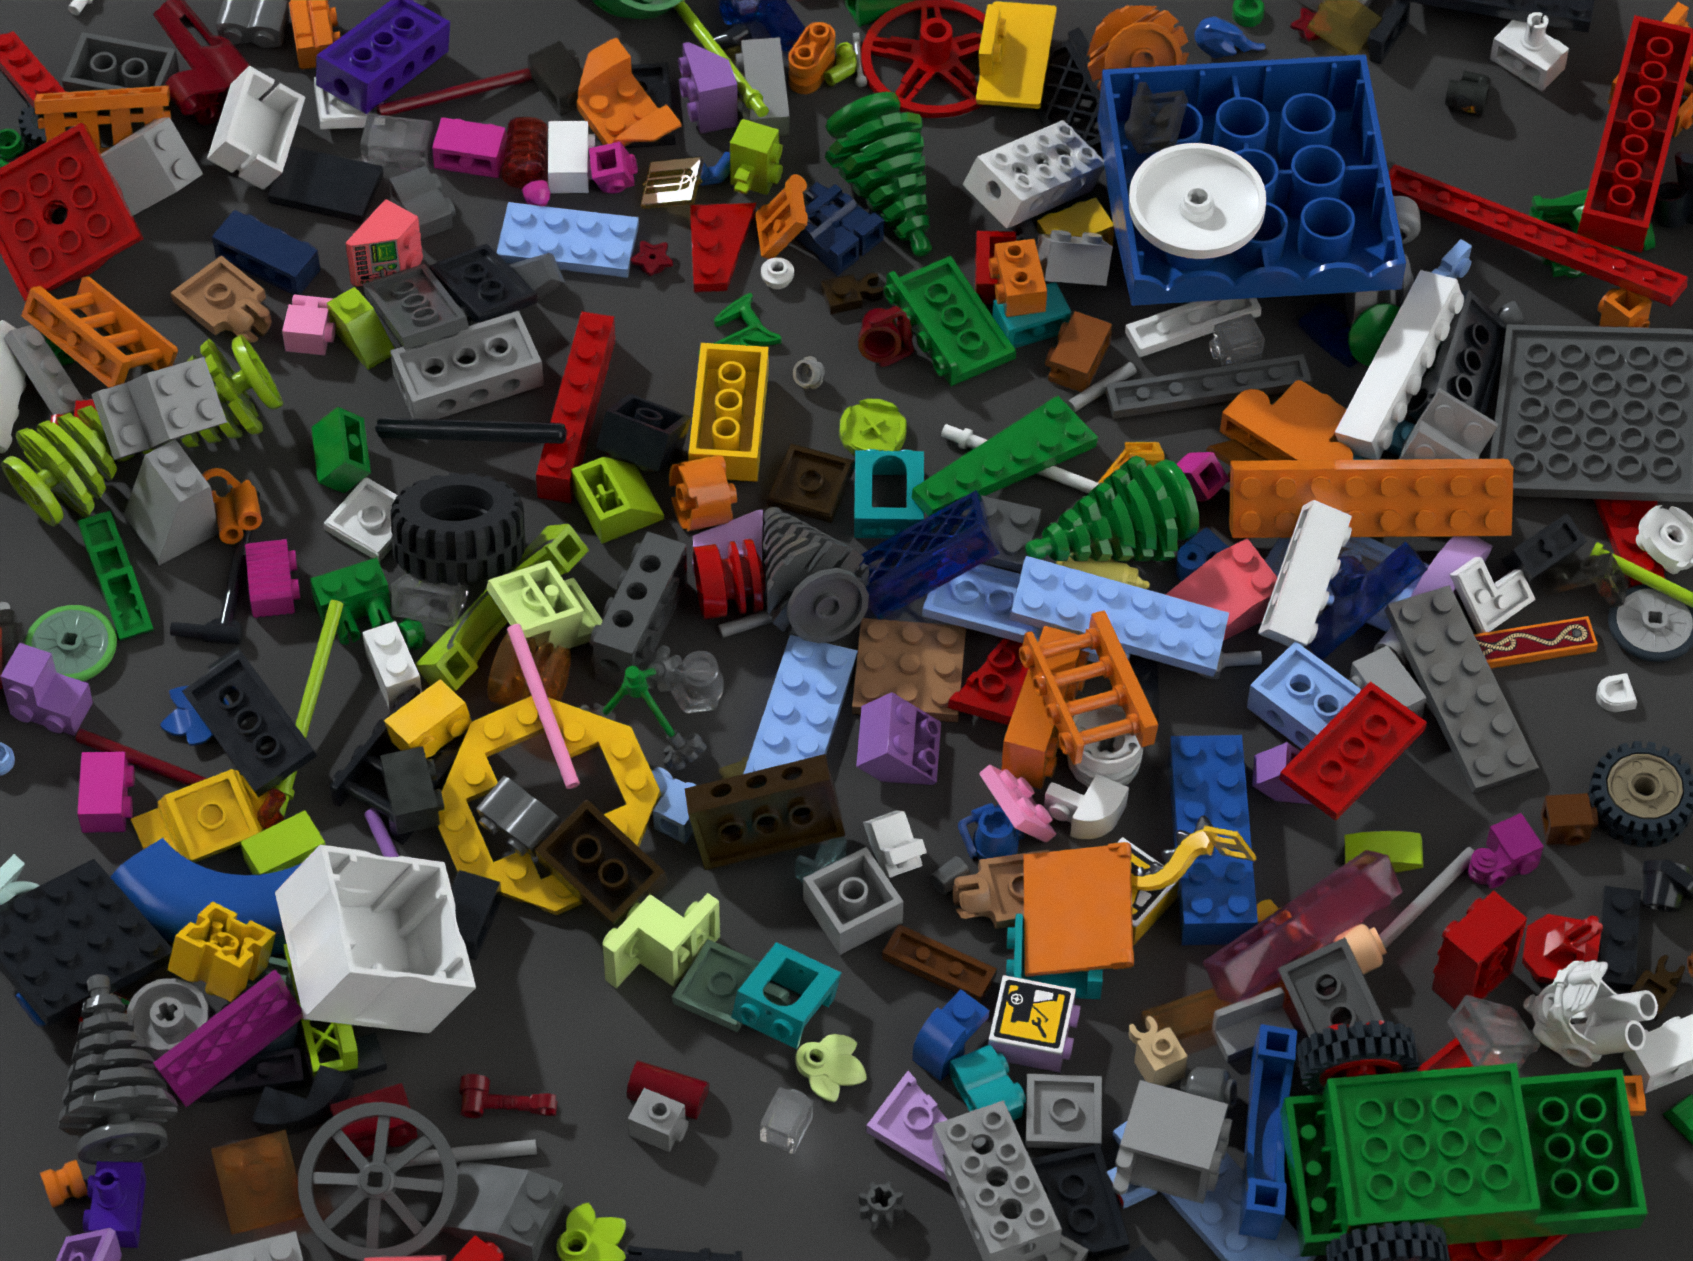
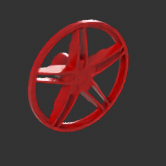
(930, 56)

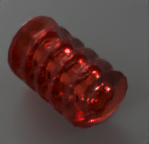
(524, 151)

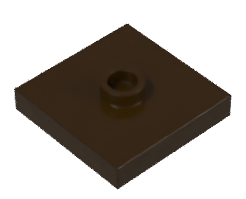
(811, 483)

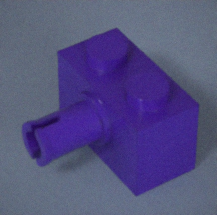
(117, 1200)

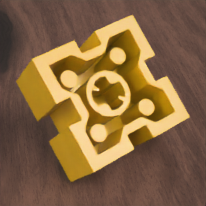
(226, 956)

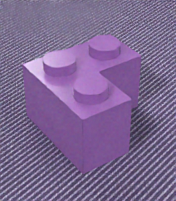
(41, 694)

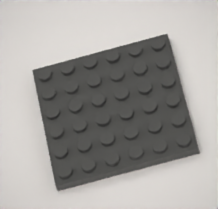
(1597, 412)

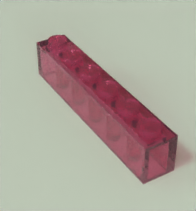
(1303, 926)

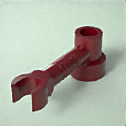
(476, 1098)

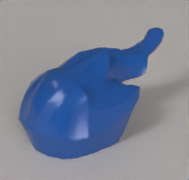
(1219, 37)

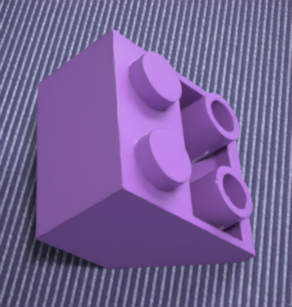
(709, 87)
(898, 742)

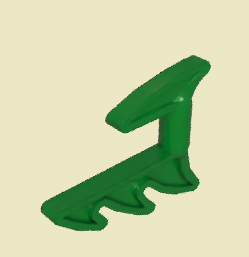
(752, 335)

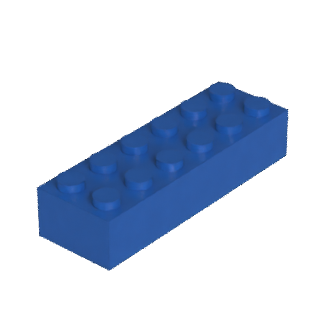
(1217, 889)

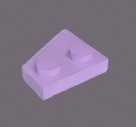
(736, 530)

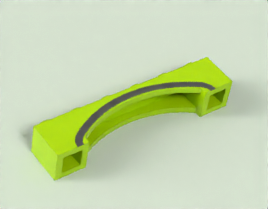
(461, 646)

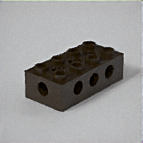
(764, 812)

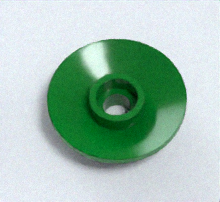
(1369, 330)

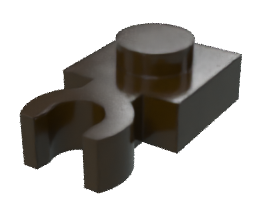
(847, 294)
(1660, 984)

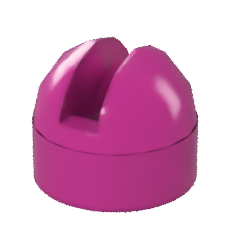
(536, 193)

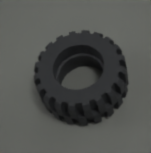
(457, 529)

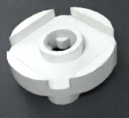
(1654, 538)

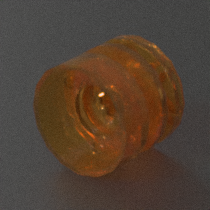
(507, 679)

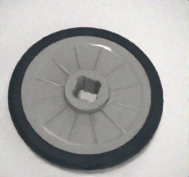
(1647, 640)

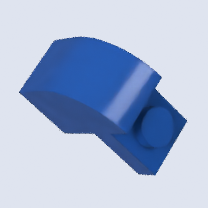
(946, 1032)

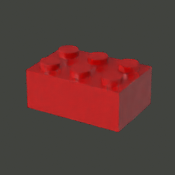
(1478, 950)

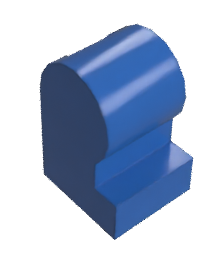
(1197, 552)

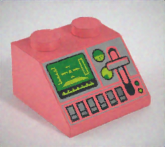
(384, 244)

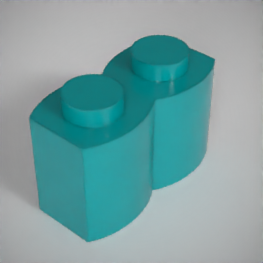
(984, 1081)

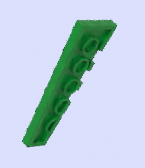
(1019, 451)

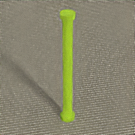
(1649, 578)

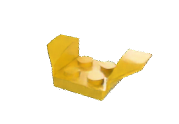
(203, 817)

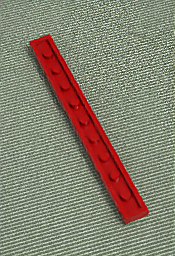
(1538, 236)

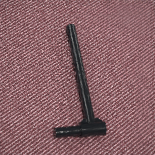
(226, 628)

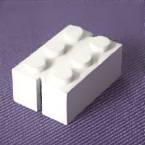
(256, 133)

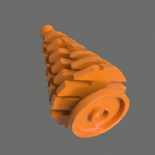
(1136, 39)

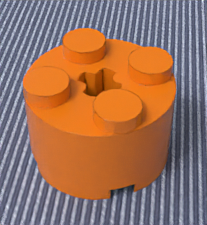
(702, 493)

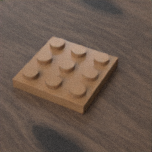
(911, 661)

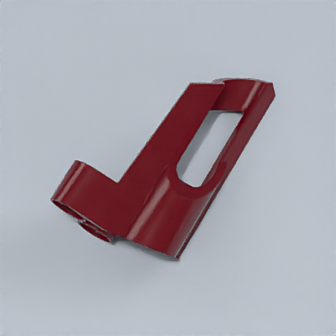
(213, 67)

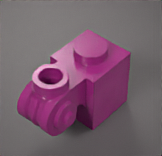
(1509, 851)

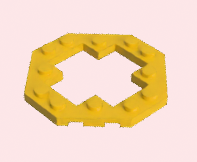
(473, 778)

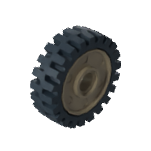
(1636, 816)

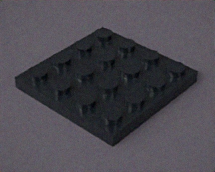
(71, 932)

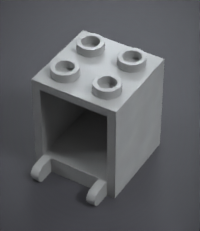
(1172, 1143)

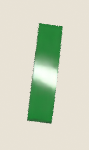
(115, 575)

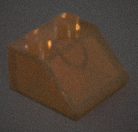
(258, 1182)

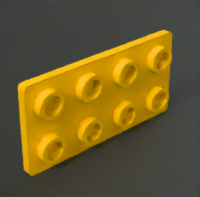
(1015, 54)

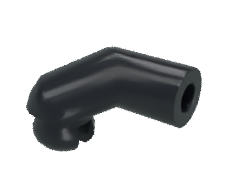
(733, 36)

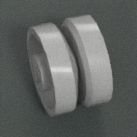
(167, 1014)

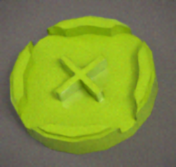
(872, 426)

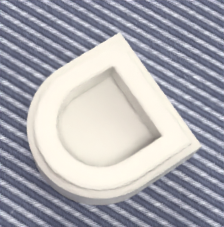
(1616, 694)

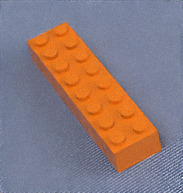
(1380, 496)

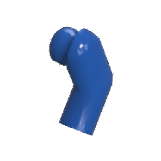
(717, 173)

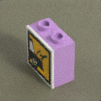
(1034, 1023)

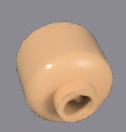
(1365, 946)

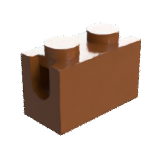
(1079, 351)

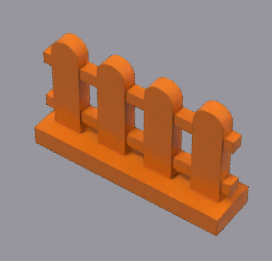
(89, 102)

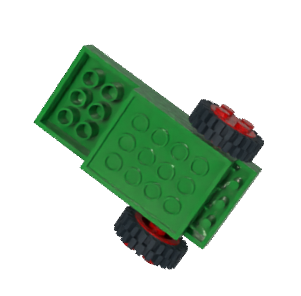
(1442, 1157)

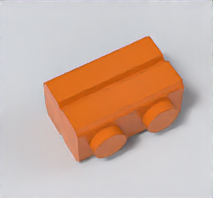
(312, 29)

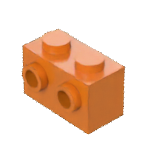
(1019, 278)

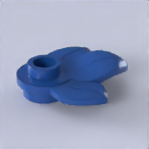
(186, 720)

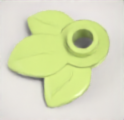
(835, 1068)

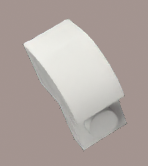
(1091, 813)
(894, 843)

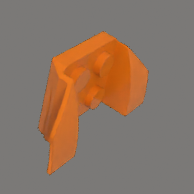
(616, 102)

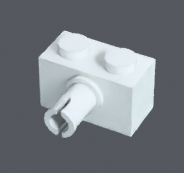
(1529, 51)

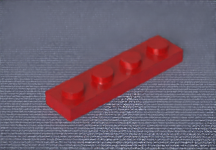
(25, 69)

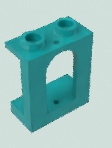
(884, 521)
(796, 972)

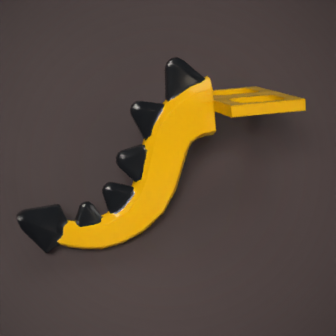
(1188, 849)

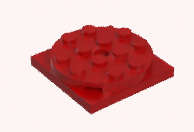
(98, 221)

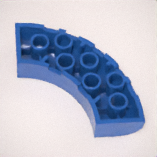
(175, 890)

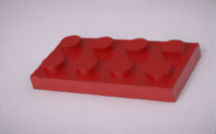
(1352, 750)

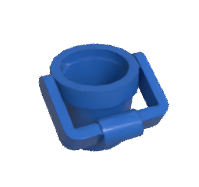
(994, 833)

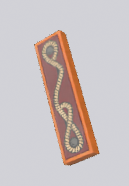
(1537, 642)

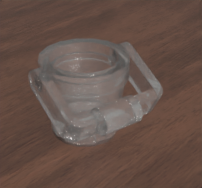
(700, 685)

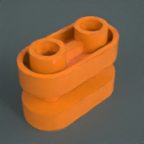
(811, 57)

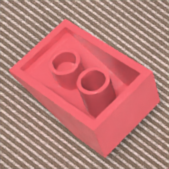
(1232, 582)

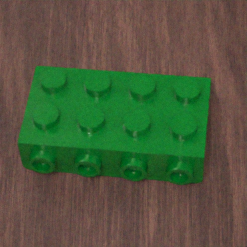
(950, 320)

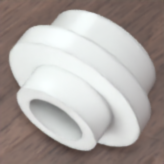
(774, 279)

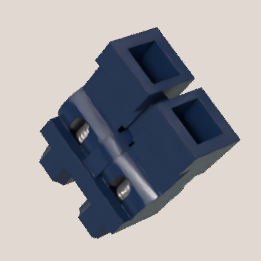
(838, 228)

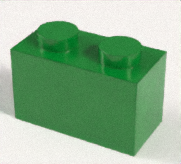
(341, 450)

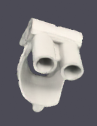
(1601, 1017)

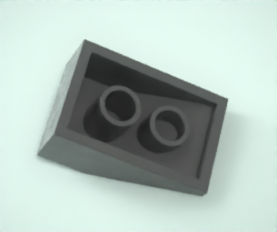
(506, 1207)

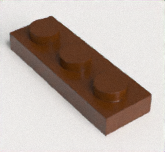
(939, 963)

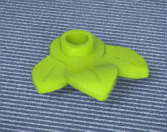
(595, 1235)

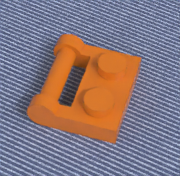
(782, 218)

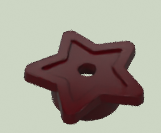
(1301, 25)
(655, 265)

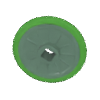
(86, 629)

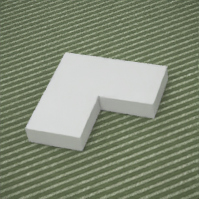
(1487, 601)

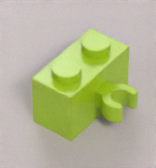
(755, 157)

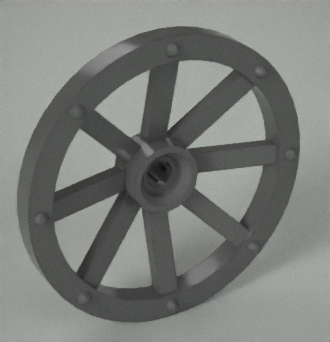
(390, 1182)

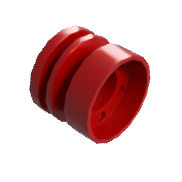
(728, 579)

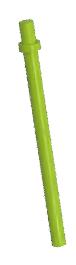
(751, 97)
(313, 687)

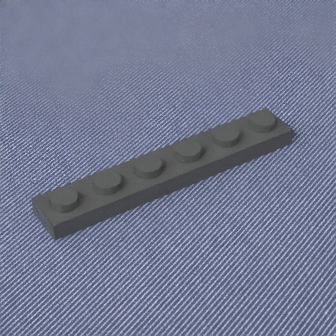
(1204, 386)

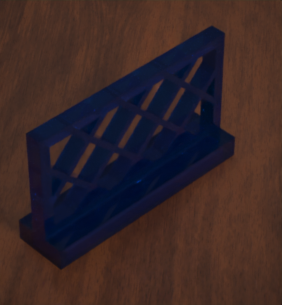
(940, 562)

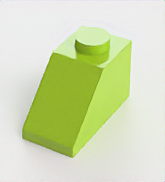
(360, 328)

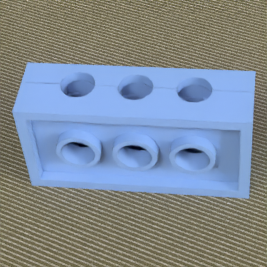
(1299, 694)

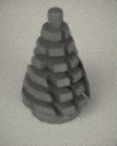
(812, 580)
(113, 1088)

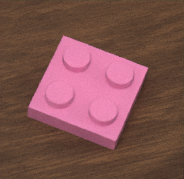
(1017, 802)

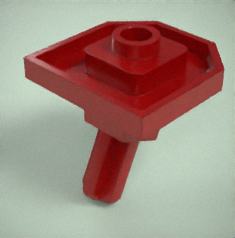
(1557, 942)

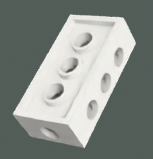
(1034, 174)

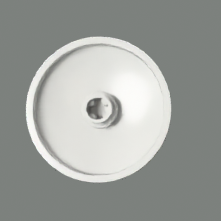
(1197, 200)

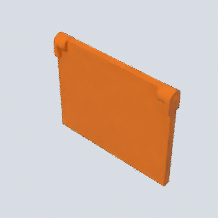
(1078, 910)

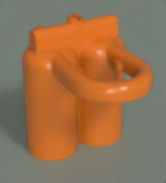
(237, 509)

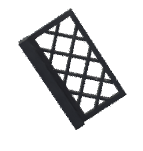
(1077, 49)

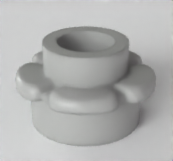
(802, 376)

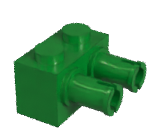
(362, 592)

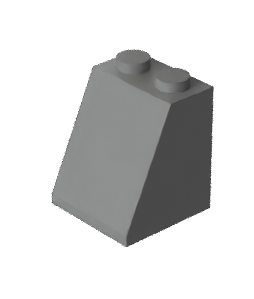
(171, 504)

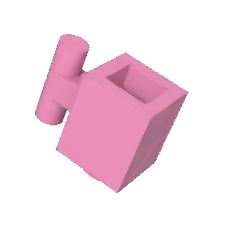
(308, 325)

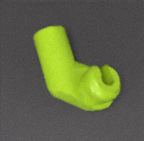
(844, 66)

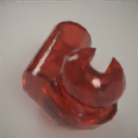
(269, 812)

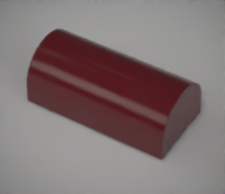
(669, 1084)

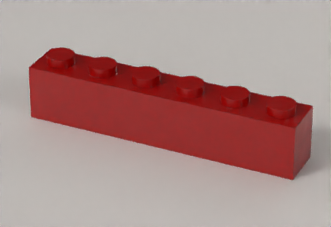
(576, 404)

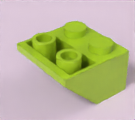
(614, 497)

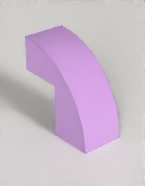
(1451, 557)

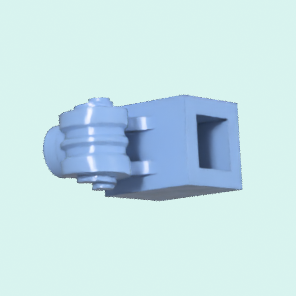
(671, 812)

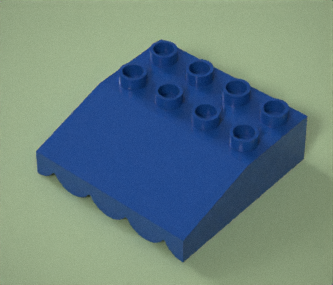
(1323, 168)

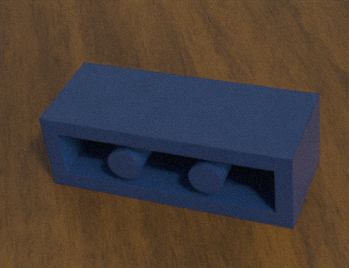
(266, 252)

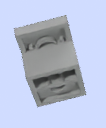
(159, 408)
(1448, 431)

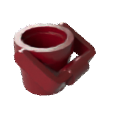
(882, 336)

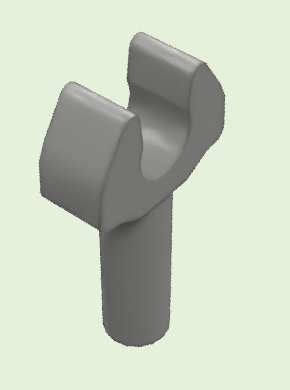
(1235, 659)

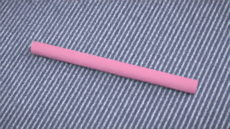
(543, 706)

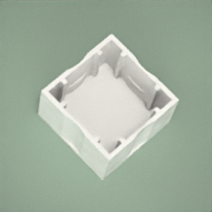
(374, 940)

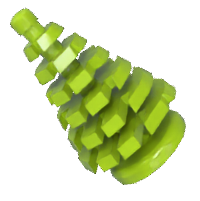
(234, 389)
(68, 461)

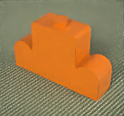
(1293, 428)

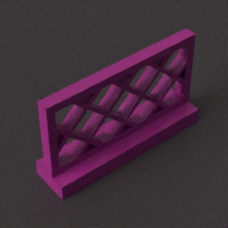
(229, 1038)

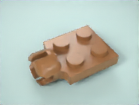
(224, 300)
(993, 891)

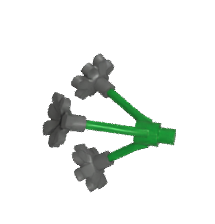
(637, 680)

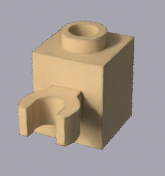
(1158, 1054)

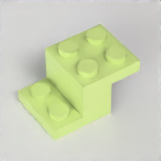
(545, 605)
(660, 939)

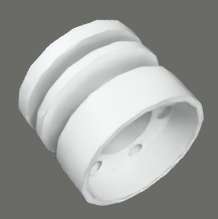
(1111, 758)

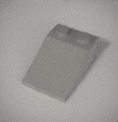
(151, 164)

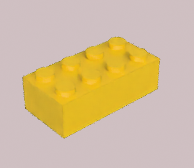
(730, 407)

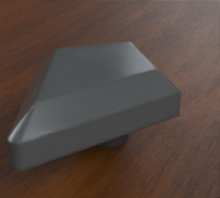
(540, 274)

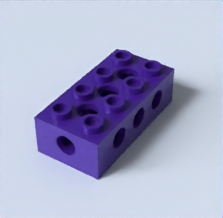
(382, 54)

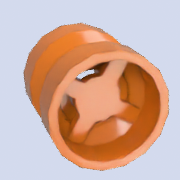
(64, 1183)

